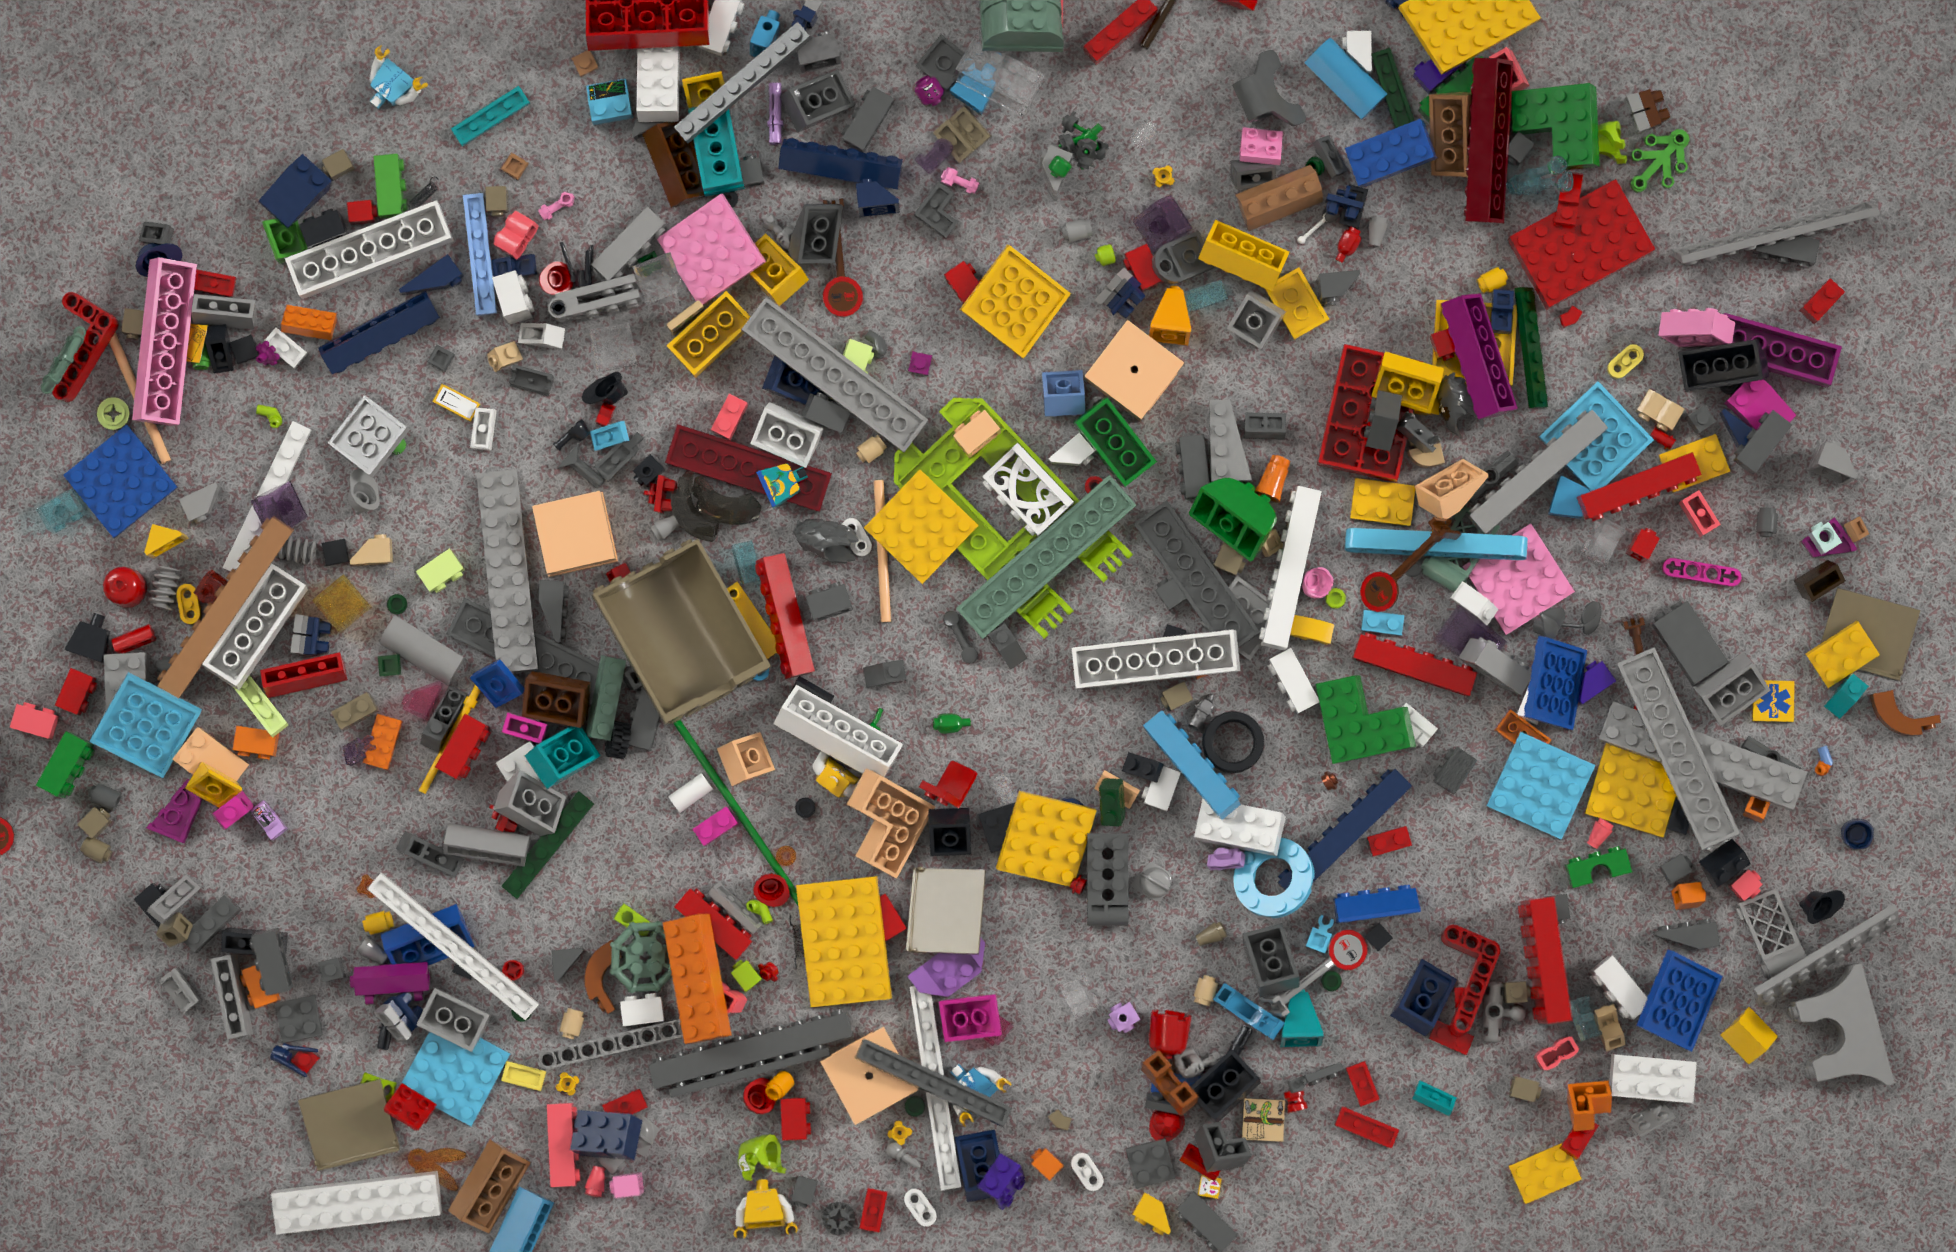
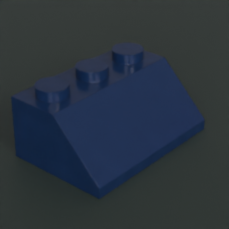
(875, 199)

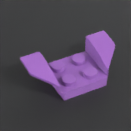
(947, 972)

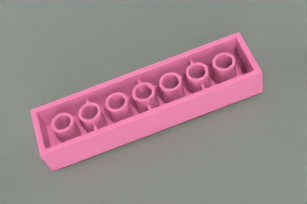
(164, 342)

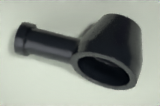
(578, 432)

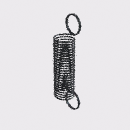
(428, 190)
(795, 944)

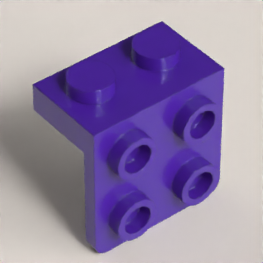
(1003, 1181)

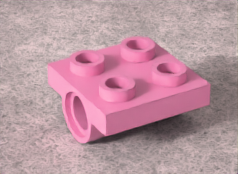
(1261, 146)

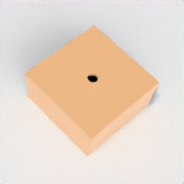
(1134, 370)
(575, 533)
(862, 1086)

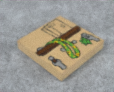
(685, 317)
(1263, 1119)

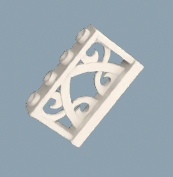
(1023, 462)

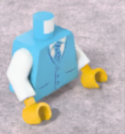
(392, 82)

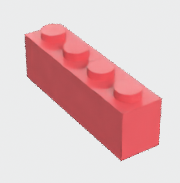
(560, 1133)

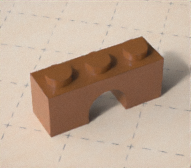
(1178, 1094)

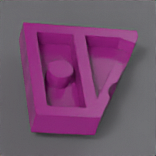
(1844, 547)

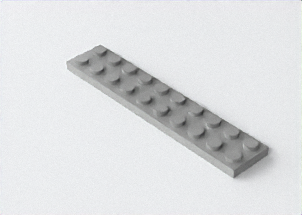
(1769, 234)
(834, 374)
(507, 570)
(1678, 749)
(1729, 764)

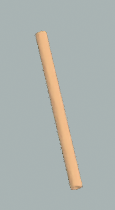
(131, 382)
(882, 558)

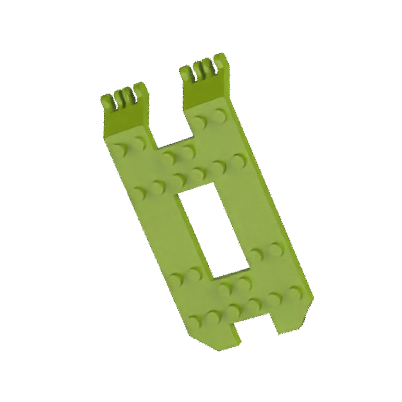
(985, 546)

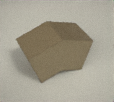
(1059, 1120)

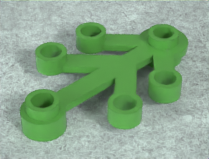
(1661, 157)

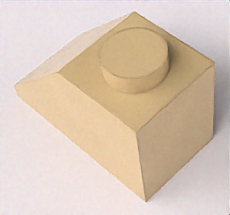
(374, 552)

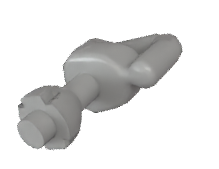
(783, 235)
(1196, 1065)

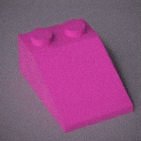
(1755, 399)
(970, 1017)

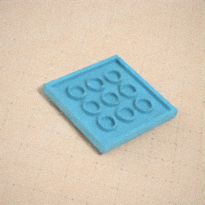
(1612, 449)
(145, 725)
(1540, 785)
(455, 1076)

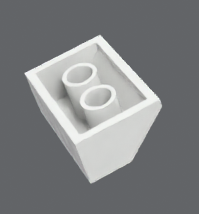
(787, 434)

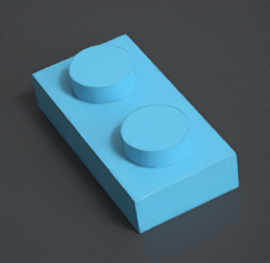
(609, 435)
(1382, 622)

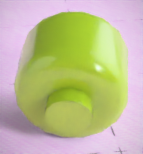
(1105, 255)

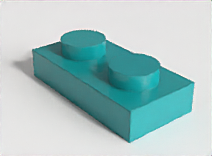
(1434, 1098)

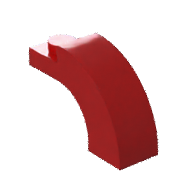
(1569, 203)

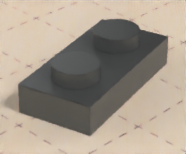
(1330, 156)
(1158, 1102)

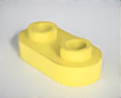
(1625, 361)

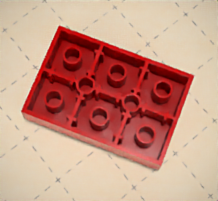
(646, 24)
(1570, 258)
(1343, 437)
(1545, 960)

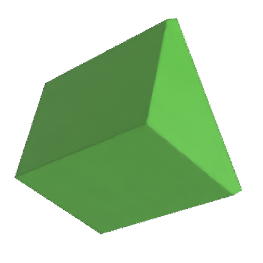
(284, 241)

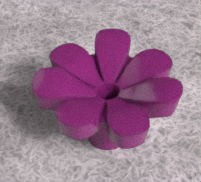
(266, 354)

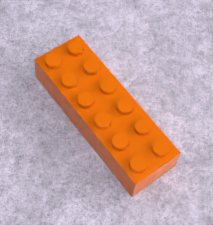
(697, 978)

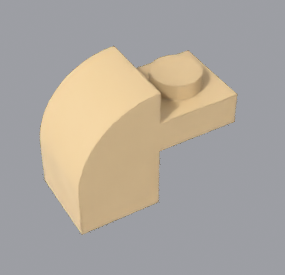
(1426, 460)
(1607, 1021)

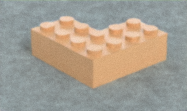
(896, 825)

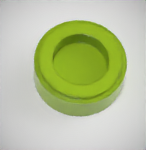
(1335, 598)

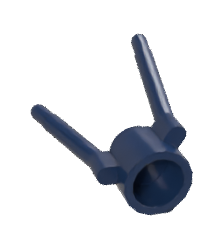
(283, 1056)

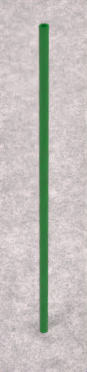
(735, 807)

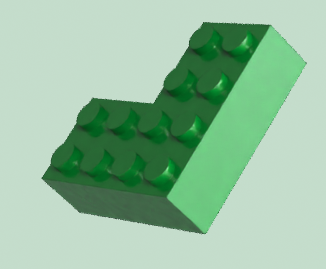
(1565, 112)
(1353, 731)

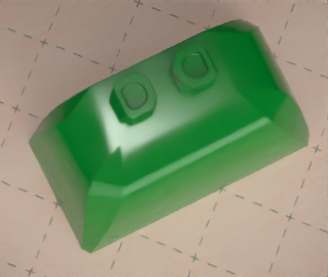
(1235, 515)

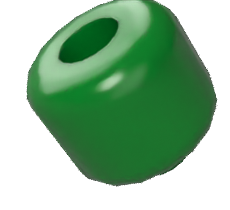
(1059, 167)

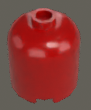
(125, 587)
(1169, 1032)

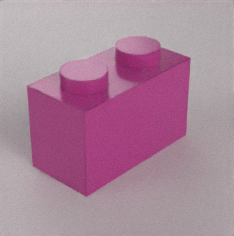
(525, 728)
(715, 826)

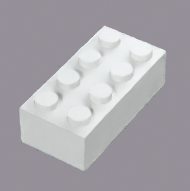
(658, 84)
(1244, 828)
(1652, 1078)

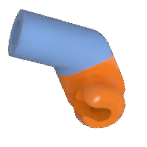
(1825, 762)

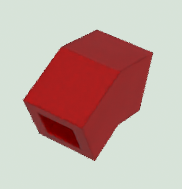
(1571, 317)
(605, 414)
(622, 570)

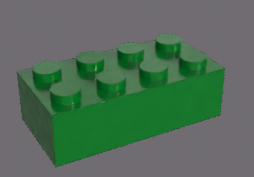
(1114, 442)

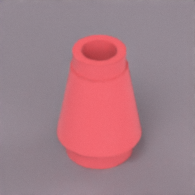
(1600, 832)
(596, 1182)

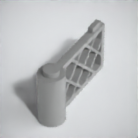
(1778, 959)

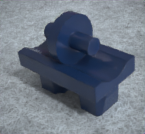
(1352, 206)

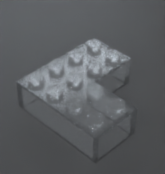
(998, 76)

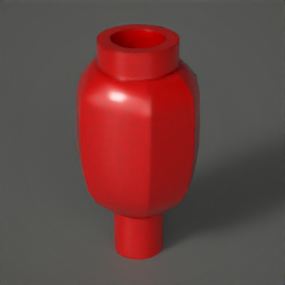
(1348, 243)

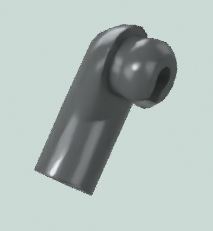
(879, 344)

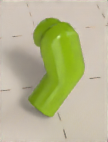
(272, 414)

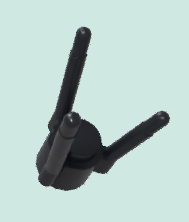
(583, 277)

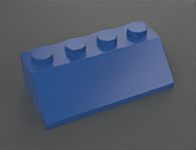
(1376, 905)
(410, 946)

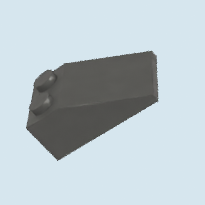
(817, 100)
(816, 234)

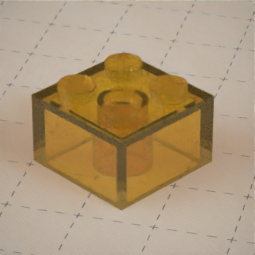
(342, 603)

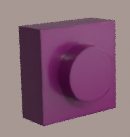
(920, 363)

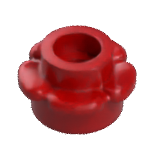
(1078, 885)

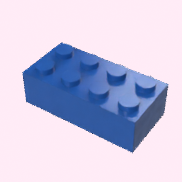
(1391, 153)

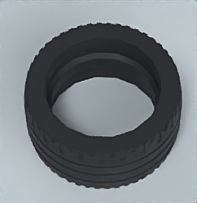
(1251, 725)

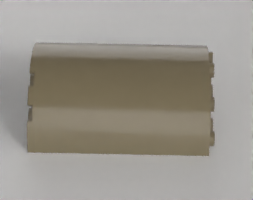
(681, 632)

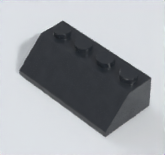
(1723, 365)

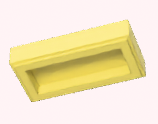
(523, 1076)

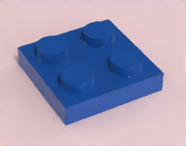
(497, 683)

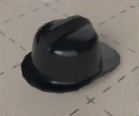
(606, 389)
(1822, 905)

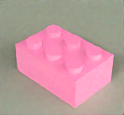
(1696, 328)

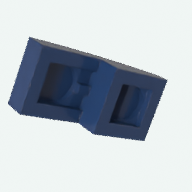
(524, 265)
(1502, 311)

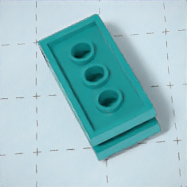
(724, 139)

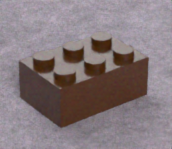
(556, 699)

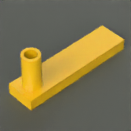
(754, 620)

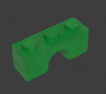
(1580, 870)

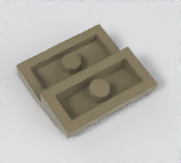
(970, 129)

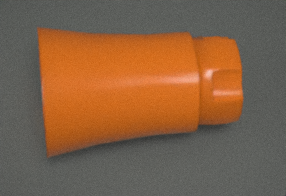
(1273, 478)

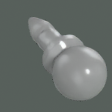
(895, 1151)

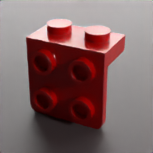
(952, 786)
(410, 1107)

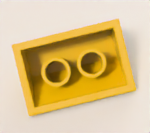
(1411, 379)

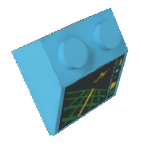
(609, 101)

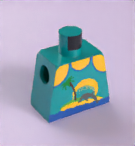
(781, 483)

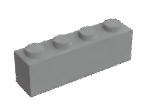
(629, 244)
(232, 996)

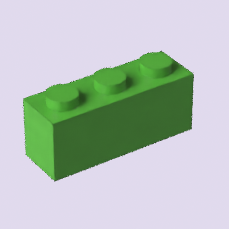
(390, 185)

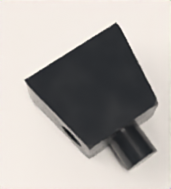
(90, 639)

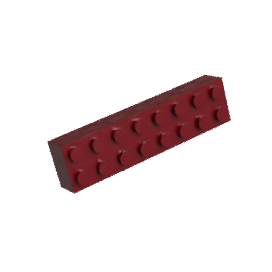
(1488, 140)

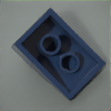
(296, 191)
(788, 383)
(1423, 998)
(976, 1156)

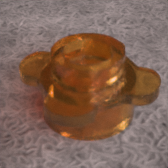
(362, 888)

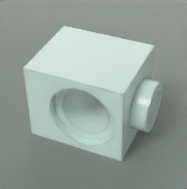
(1833, 539)

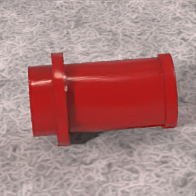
(1663, 438)

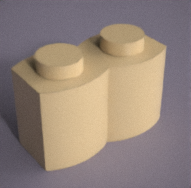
(1659, 410)

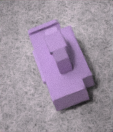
(1226, 859)

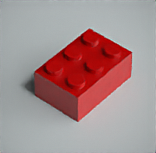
(463, 747)

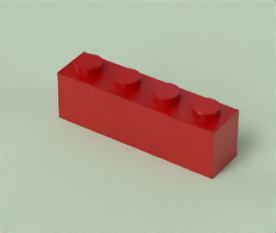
(1119, 30)
(303, 675)
(724, 931)

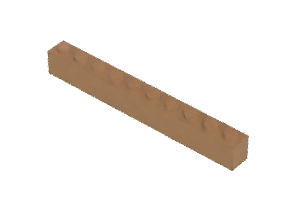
(225, 607)

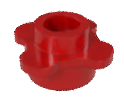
(768, 971)

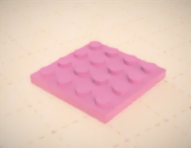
(711, 249)
(1521, 586)

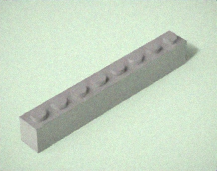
(1538, 472)

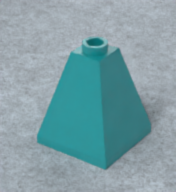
(1301, 1023)

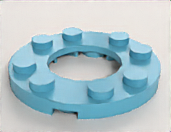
(1291, 898)

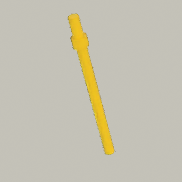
(469, 703)

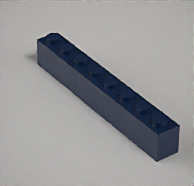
(1354, 824)

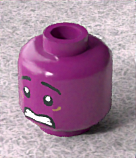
(929, 90)

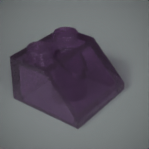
(1162, 223)
(281, 503)

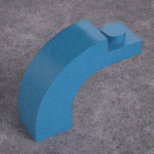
(1248, 1011)

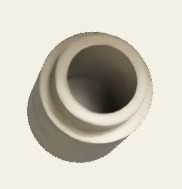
(96, 850)

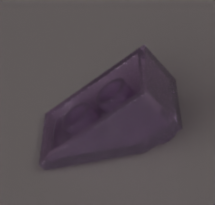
(1461, 627)

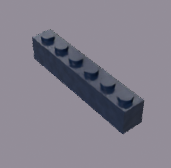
(839, 163)
(378, 333)

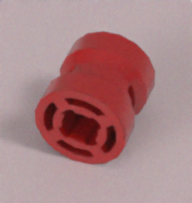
(510, 969)
(1295, 1106)

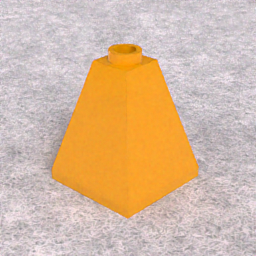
(1171, 319)

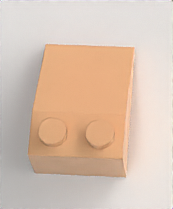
(1450, 489)
(205, 748)

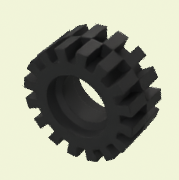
(619, 741)

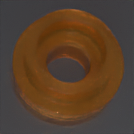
(790, 850)

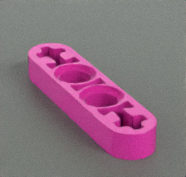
(1701, 572)

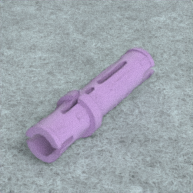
(775, 114)

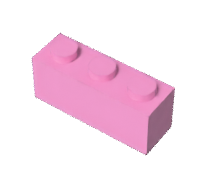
(627, 1185)

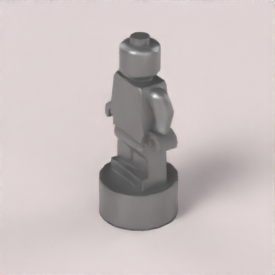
(1204, 708)

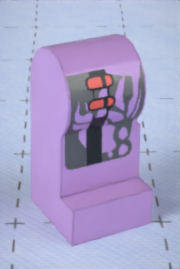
(268, 820)

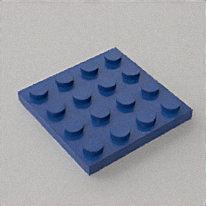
(120, 481)
(1555, 683)
(1679, 1000)

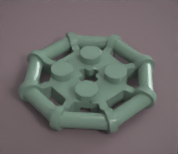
(63, 360)
(632, 957)

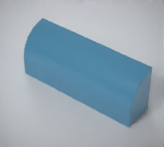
(1345, 78)
(522, 1222)

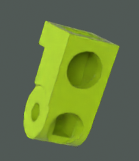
(626, 915)

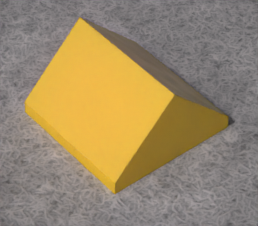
(701, 87)
(162, 540)
(213, 785)
(1749, 1036)

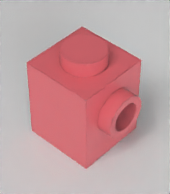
(1746, 885)

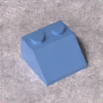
(1063, 393)

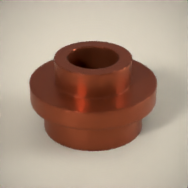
(1330, 780)

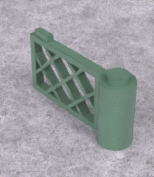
(1445, 571)

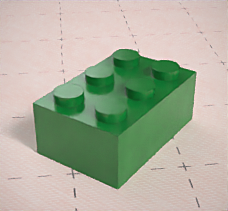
(66, 765)

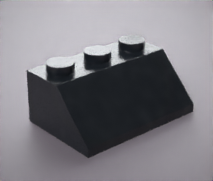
(1225, 1086)

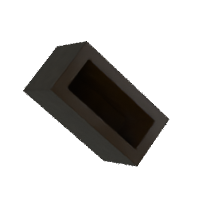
(1819, 580)

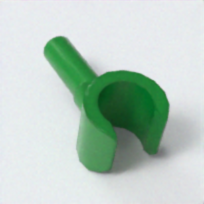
(876, 719)

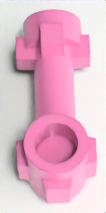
(949, 177)
(565, 200)

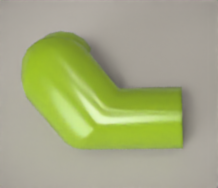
(761, 909)

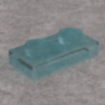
(1205, 296)
(745, 562)

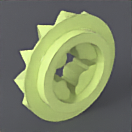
(106, 407)

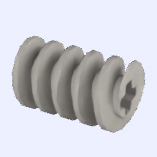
(298, 551)
(164, 585)

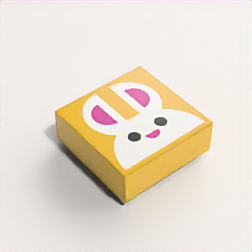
(1208, 1187)

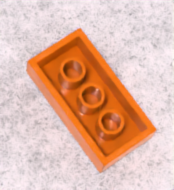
(308, 322)
(1512, 725)
(385, 738)

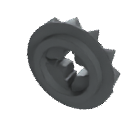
(846, 1212)

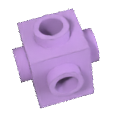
(1128, 1011)

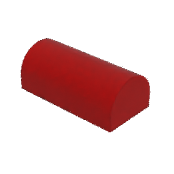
(133, 639)

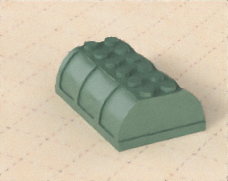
(1021, 25)

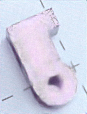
(941, 150)

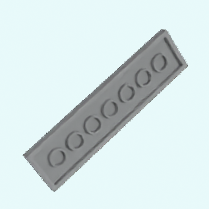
(1831, 953)

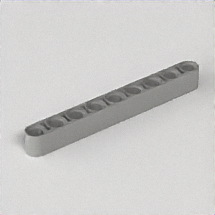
(617, 1040)

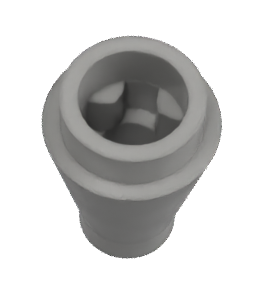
(1377, 229)
(664, 527)
(371, 950)

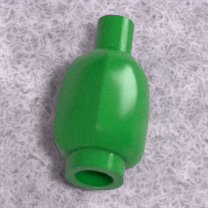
(950, 723)

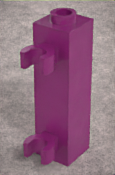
(391, 979)

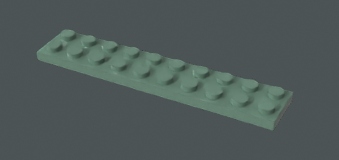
(1046, 557)

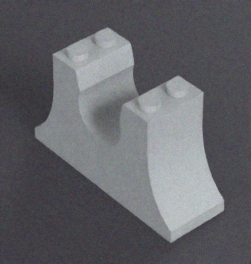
(1859, 1042)

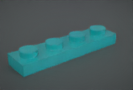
(490, 116)

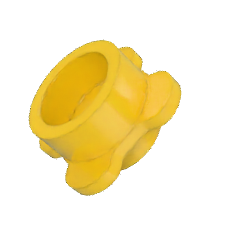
(1158, 172)
(562, 1083)
(894, 1132)

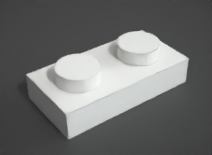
(286, 348)

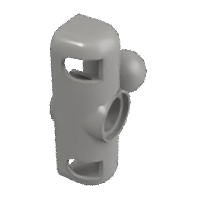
(1493, 1024)

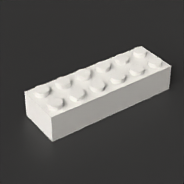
(255, 626)
(837, 733)

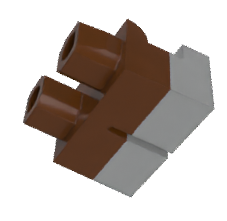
(1651, 117)

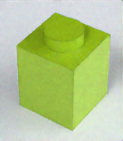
(745, 975)

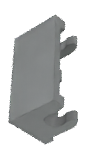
(180, 990)

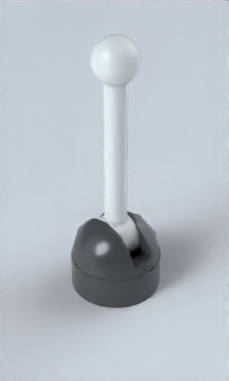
(1326, 217)

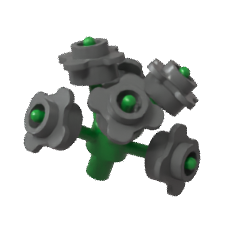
(1084, 145)

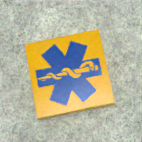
(1776, 704)

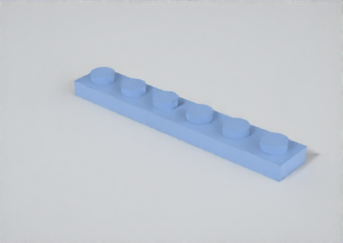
(479, 254)

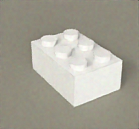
(513, 298)
(1618, 987)

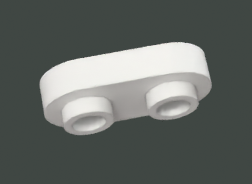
(862, 537)
(1087, 1171)
(920, 1207)

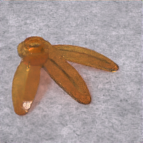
(428, 1163)

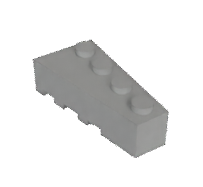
(1225, 444)

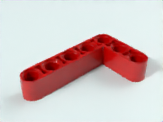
(94, 350)
(1475, 976)

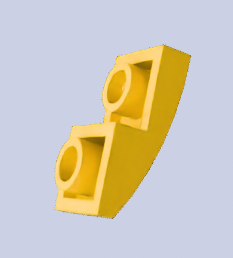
(1312, 629)

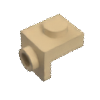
(504, 356)

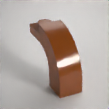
(1890, 716)
(594, 977)

